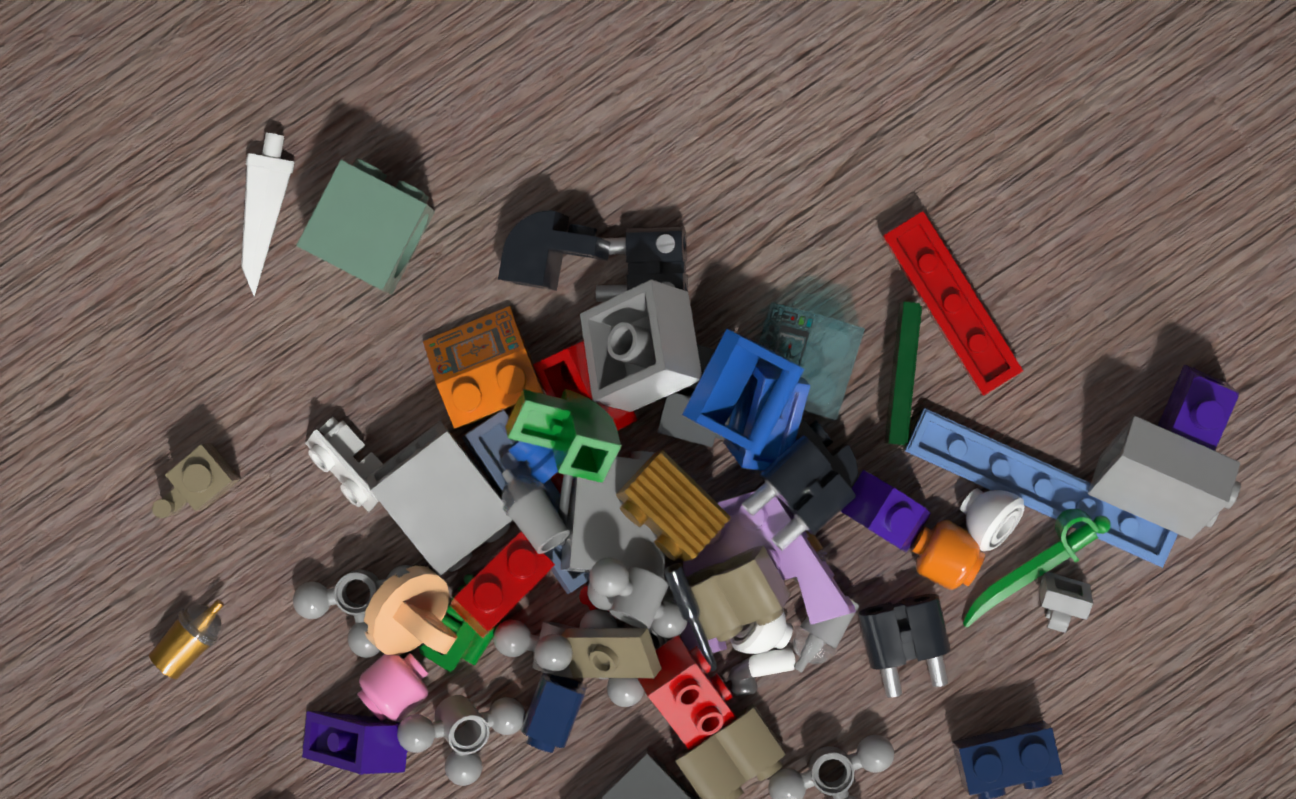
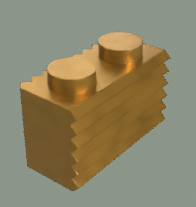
(671, 507)

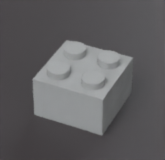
(640, 346)

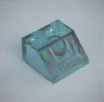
(818, 345)

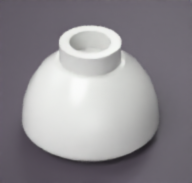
(991, 516)
(760, 639)

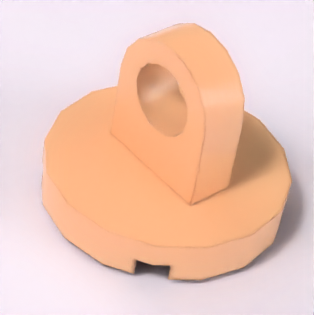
(410, 613)

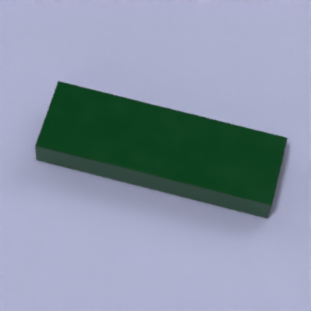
(903, 373)

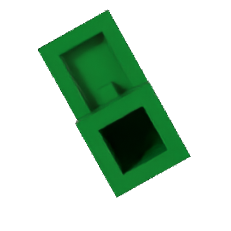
(573, 426)

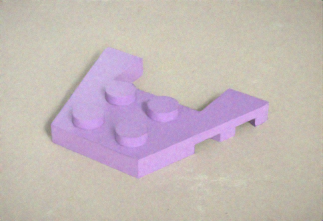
(743, 532)

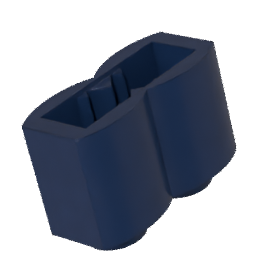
(553, 712)

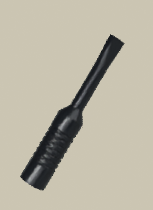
(688, 608)

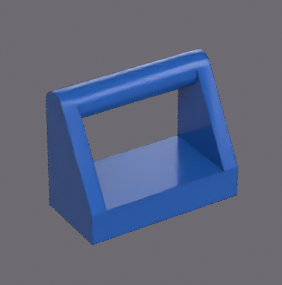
(724, 383)
(749, 407)

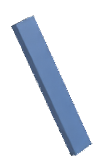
(1036, 482)

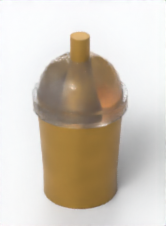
(187, 638)

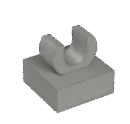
(1064, 599)

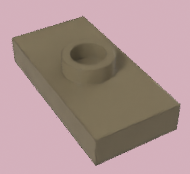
(612, 653)

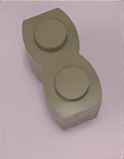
(738, 593)
(732, 757)

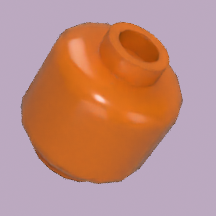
(947, 555)

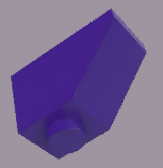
(886, 511)
(353, 743)

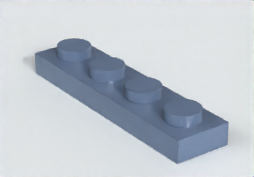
(490, 448)

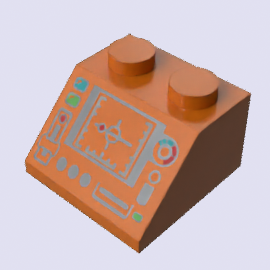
(481, 367)

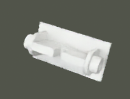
(336, 454)

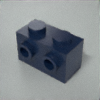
(1008, 759)

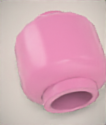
(393, 686)

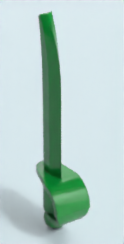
(1044, 561)

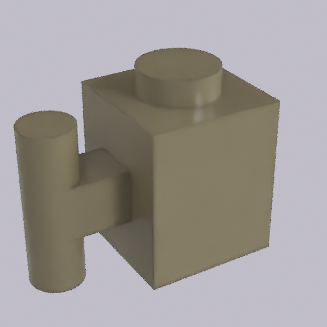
(197, 481)

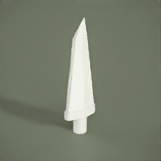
(264, 193)

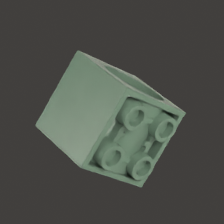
(367, 224)

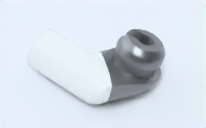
(759, 665)

